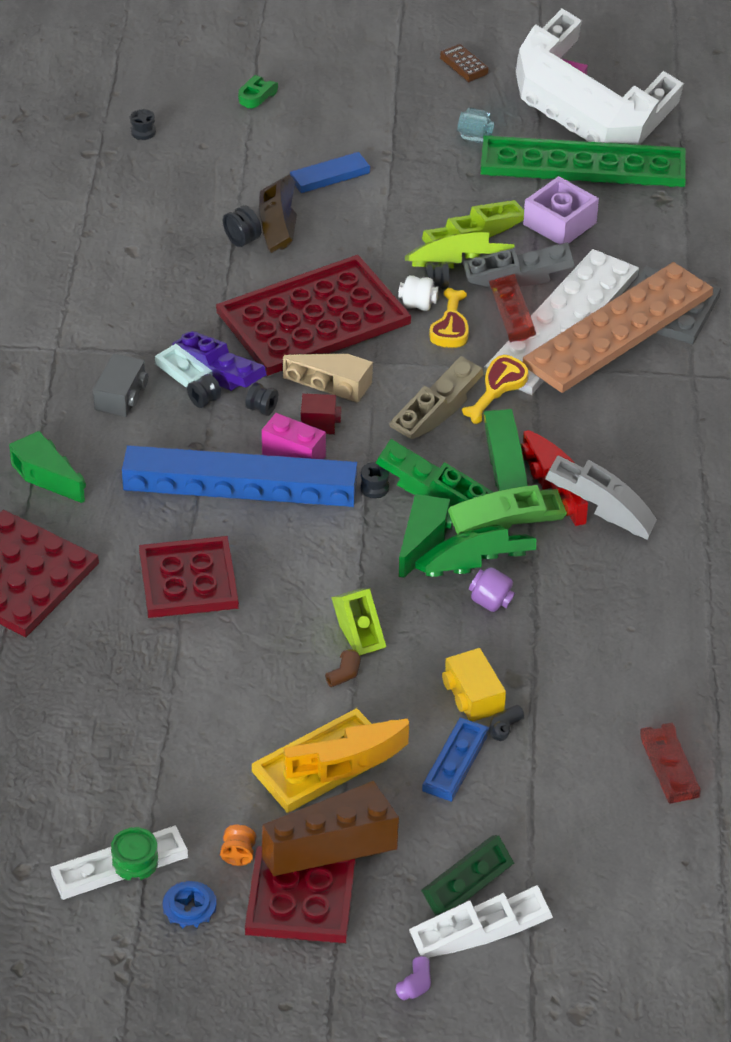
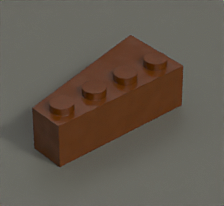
(331, 831)

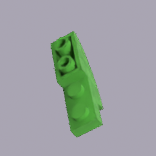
(507, 508)

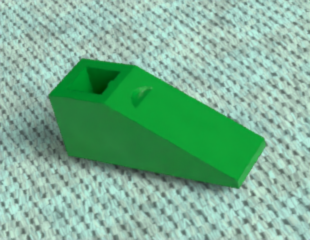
(43, 466)

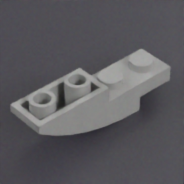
(614, 498)

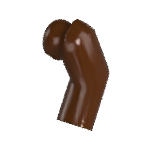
(348, 668)

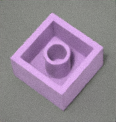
(560, 211)

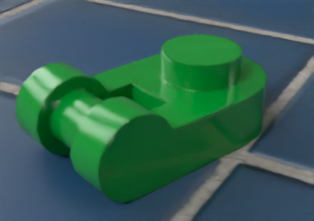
(256, 91)

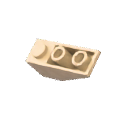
(332, 373)

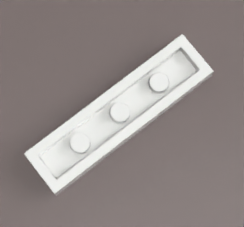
(97, 871)

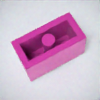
(292, 439)

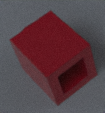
(320, 411)

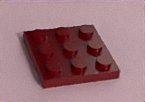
(188, 577)
(301, 903)

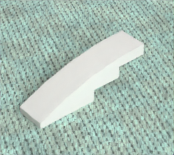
(478, 925)

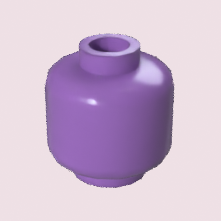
(491, 589)

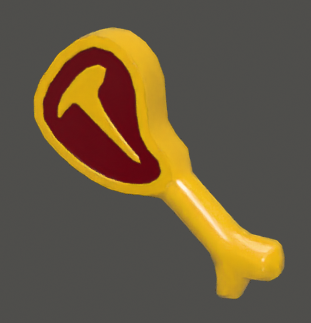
(452, 328)
(502, 375)

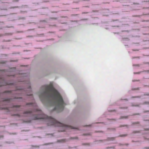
(418, 293)

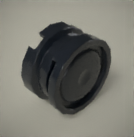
(242, 226)

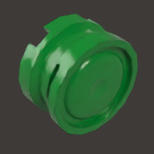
(134, 853)

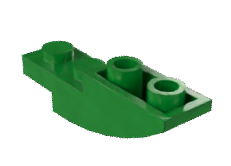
(425, 478)
(466, 550)

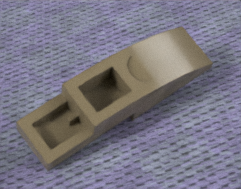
(436, 404)

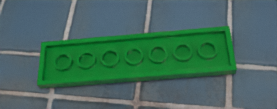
(583, 161)

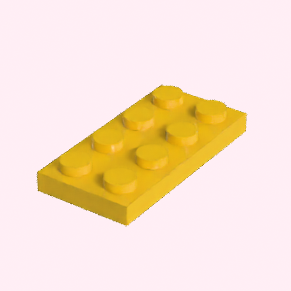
(302, 789)

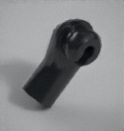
(501, 722)

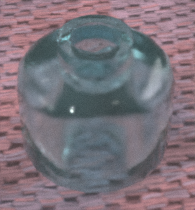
(475, 124)

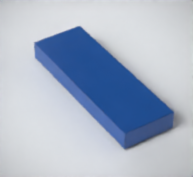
(330, 172)
(455, 759)

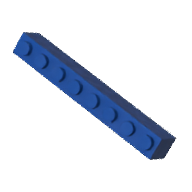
(239, 476)

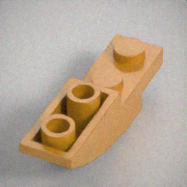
(357, 752)

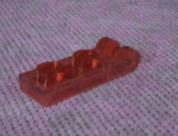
(670, 763)

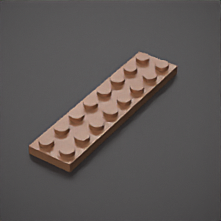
(617, 327)

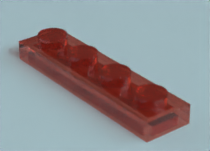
(512, 308)

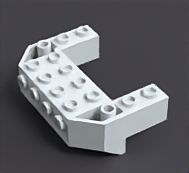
(581, 101)

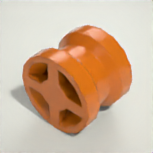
(238, 845)

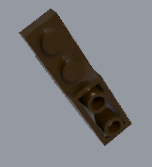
(276, 213)

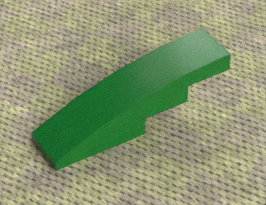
(504, 449)

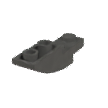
(528, 268)

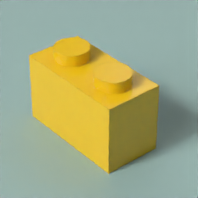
(474, 685)

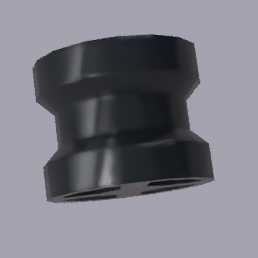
(142, 124)
(438, 274)
(204, 390)
(261, 399)
(374, 480)

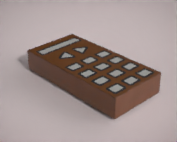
(464, 62)

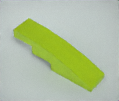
(482, 218)

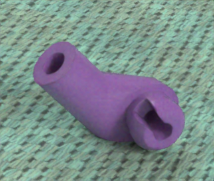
(416, 983)

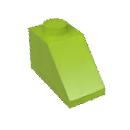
(359, 620)

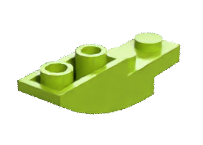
(451, 247)

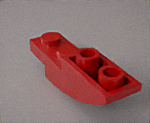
(540, 456)

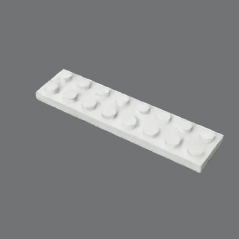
(586, 289)

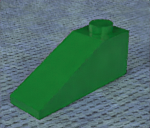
(424, 530)

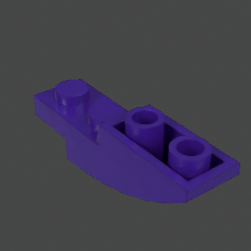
(226, 367)

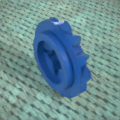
(181, 895)

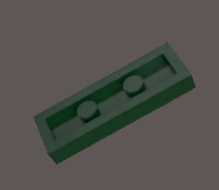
(468, 875)

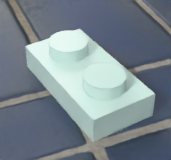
(181, 365)

